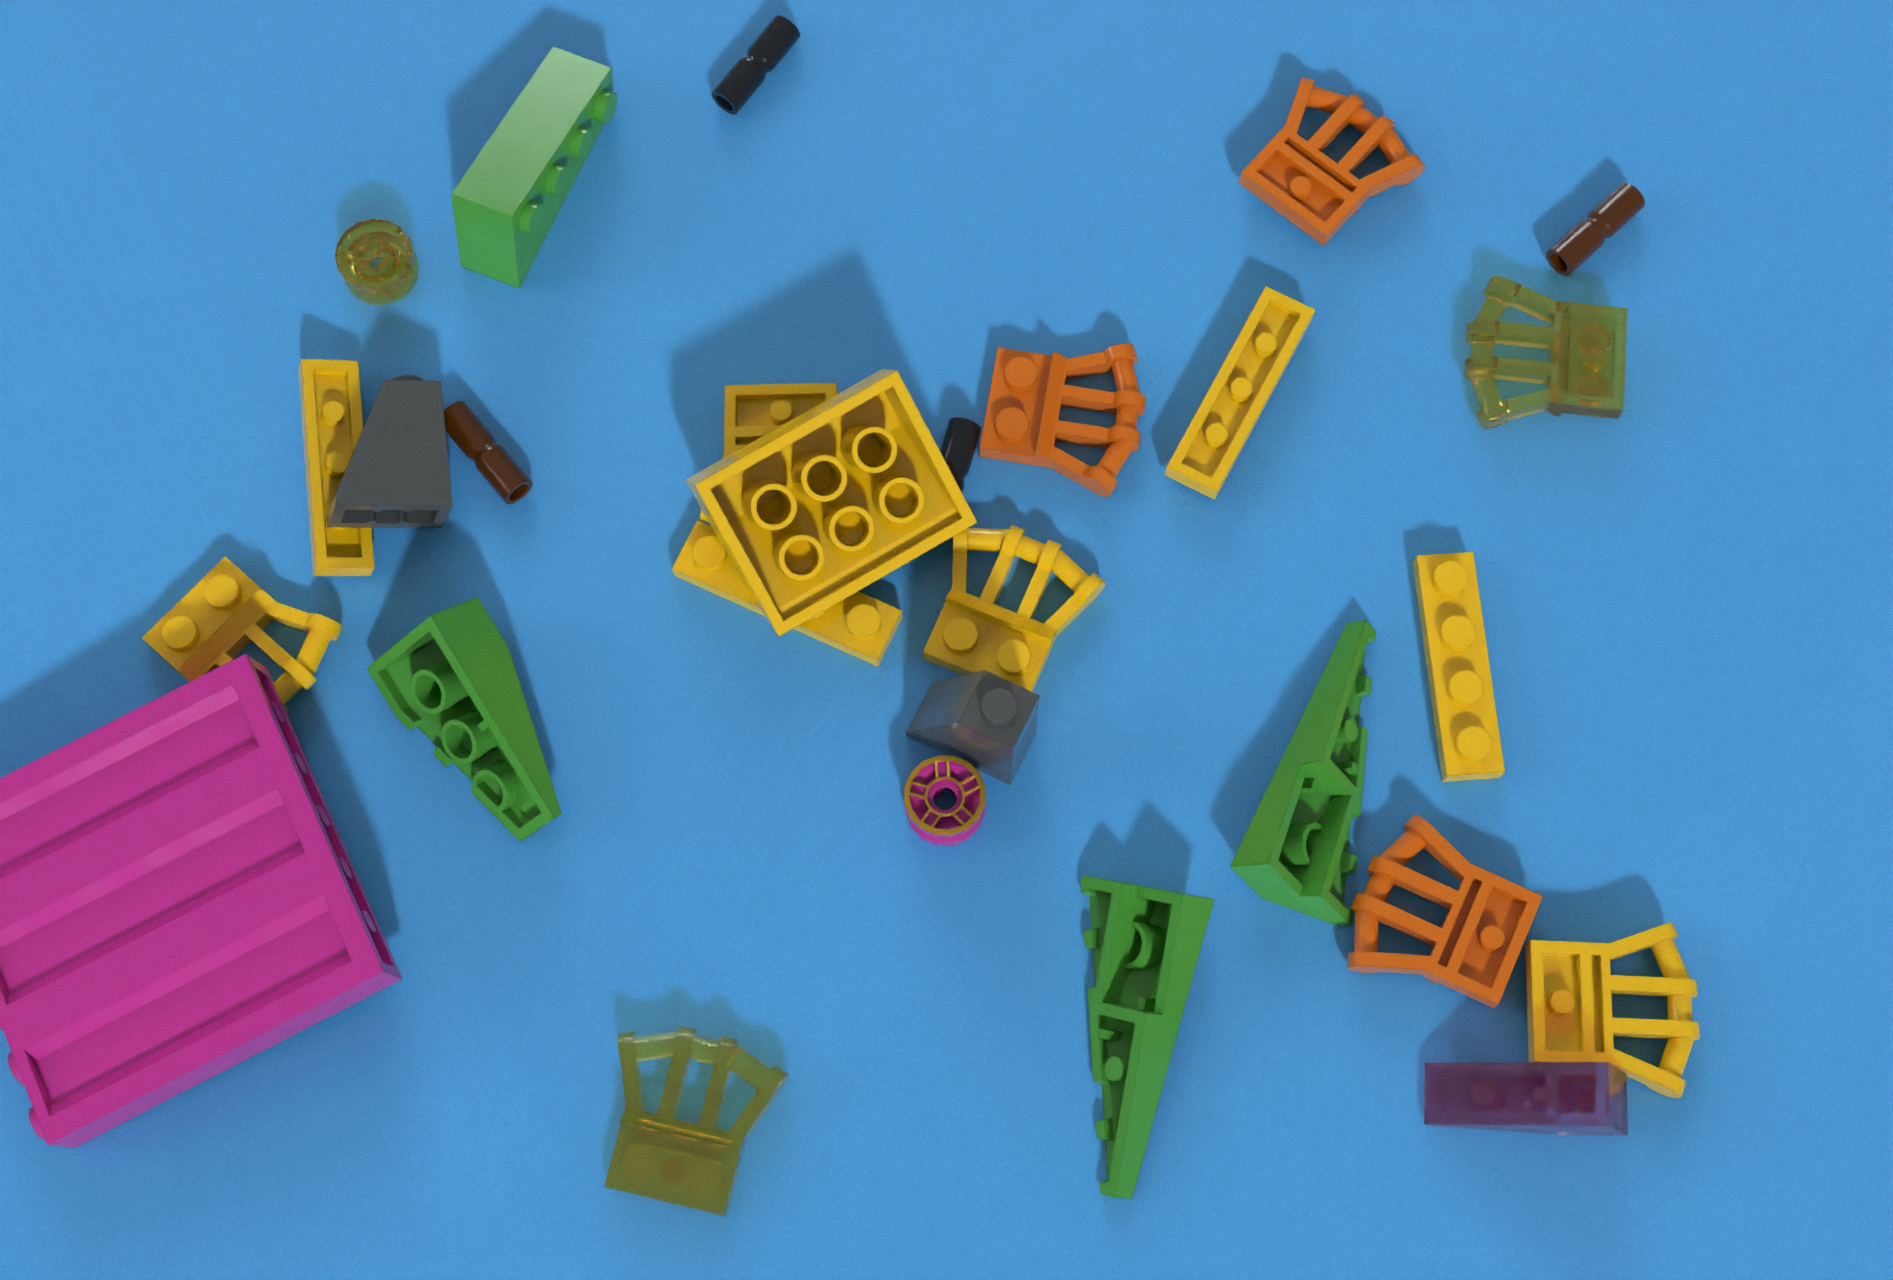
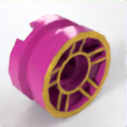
(928, 783)

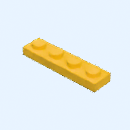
(1239, 393)
(330, 433)
(854, 625)
(1458, 667)

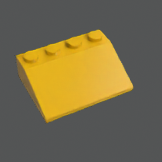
(832, 500)

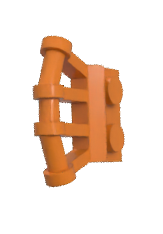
(1308, 184)
(1027, 405)
(1480, 930)

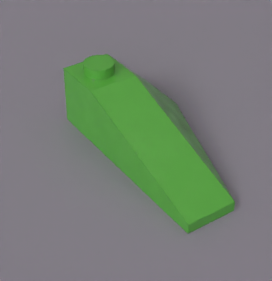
(466, 697)

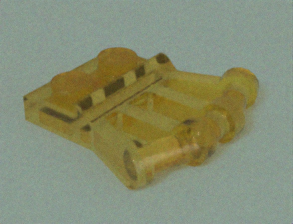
(1583, 356)
(677, 1158)

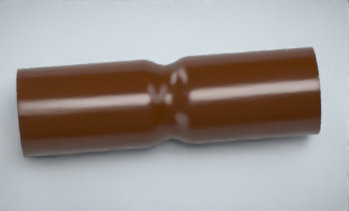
(1590, 233)
(488, 456)

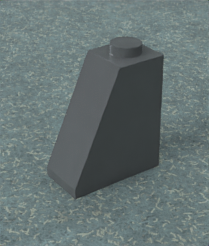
(398, 463)
(978, 721)

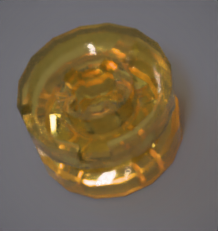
(395, 272)

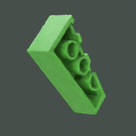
(530, 165)

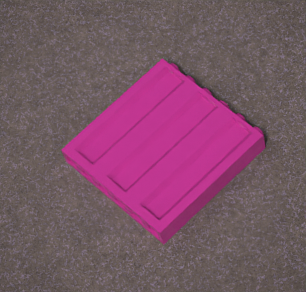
(172, 904)

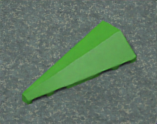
(1302, 826)
(1143, 972)

